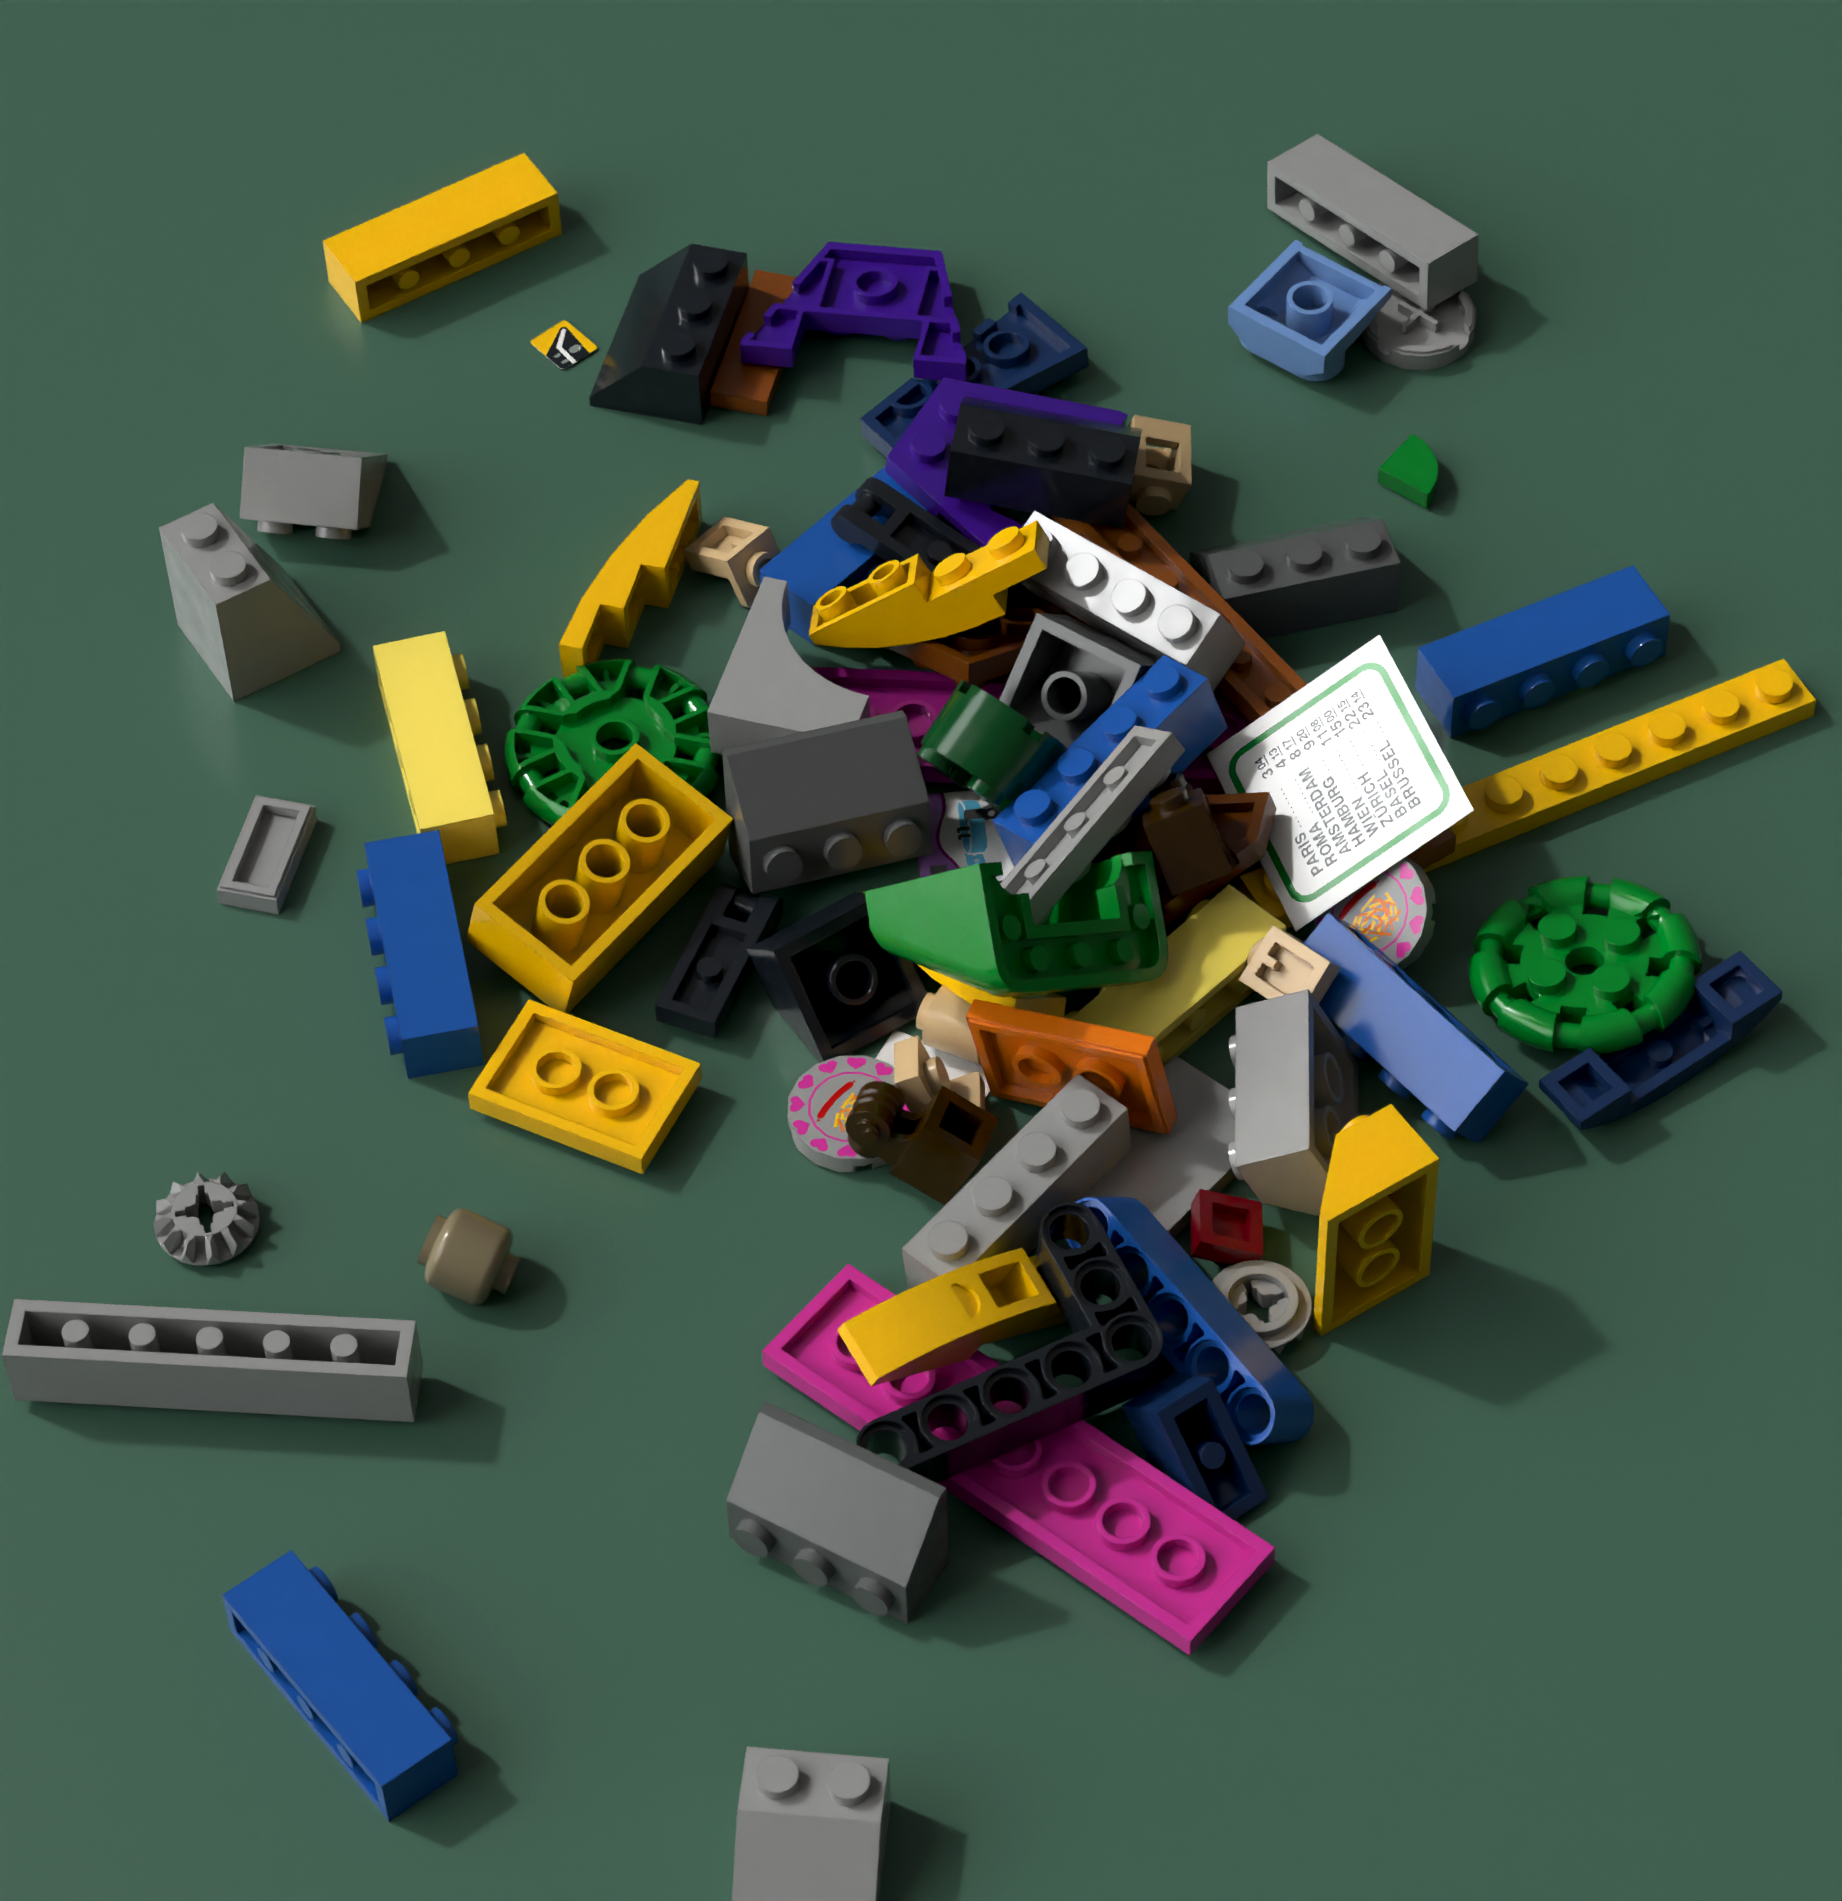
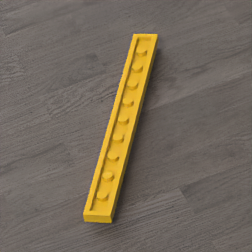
(1610, 763)

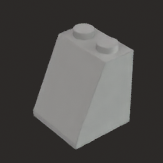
(239, 604)

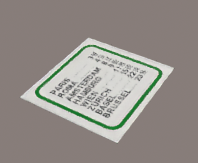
(1349, 780)

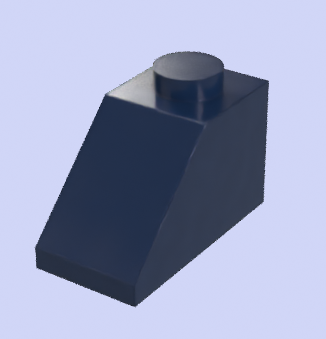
(1196, 1442)

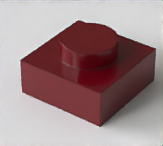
(1226, 1228)

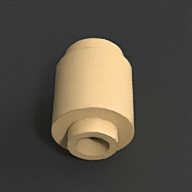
(945, 1024)

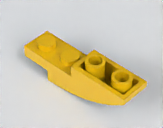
(912, 605)
(951, 1317)

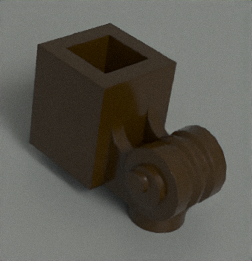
(1184, 835)
(927, 1148)

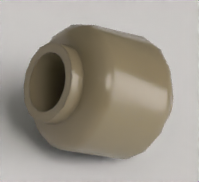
(468, 1256)

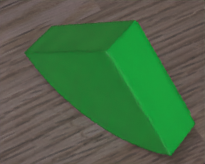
(1411, 471)

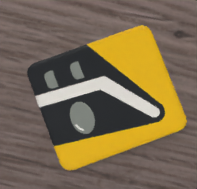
(563, 344)

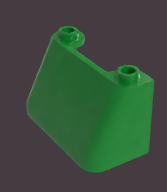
(978, 933)

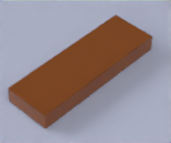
(744, 385)

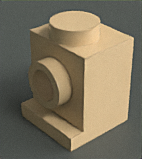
(1161, 474)

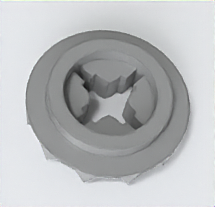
(233, 1225)
(1271, 1287)

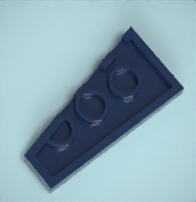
(1016, 353)

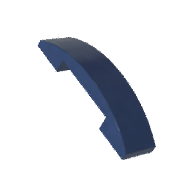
(1616, 1084)

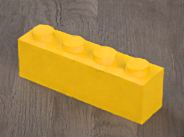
(442, 237)

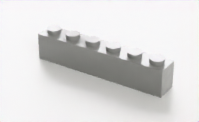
(213, 1360)

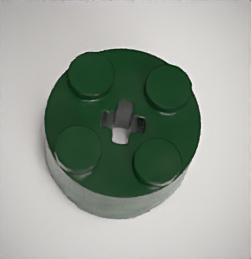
(988, 746)

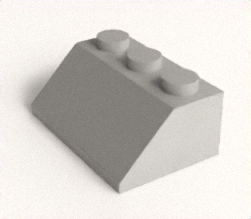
(1289, 1099)

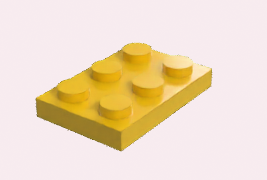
(585, 1086)

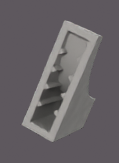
(769, 686)

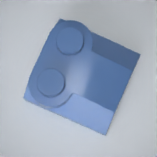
(1305, 312)

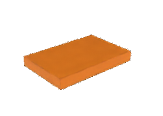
(1036, 1054)

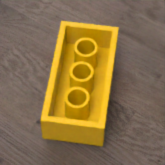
(599, 879)

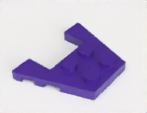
(868, 293)
(923, 452)

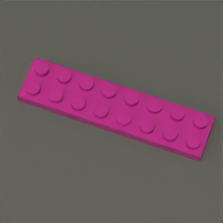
(1063, 1495)

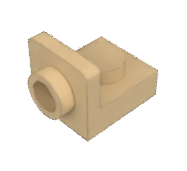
(734, 552)
(1285, 965)
(922, 1077)

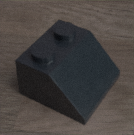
(837, 980)

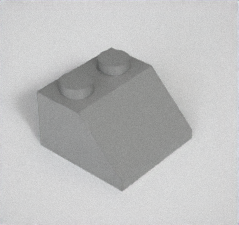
(310, 487)
(810, 1826)

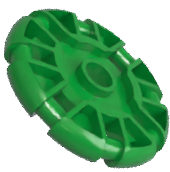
(603, 715)
(1578, 1008)

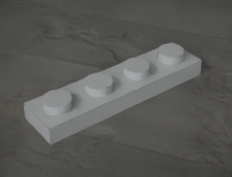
(1093, 818)

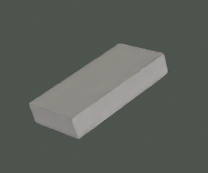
(267, 854)

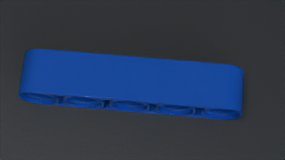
(1214, 1328)

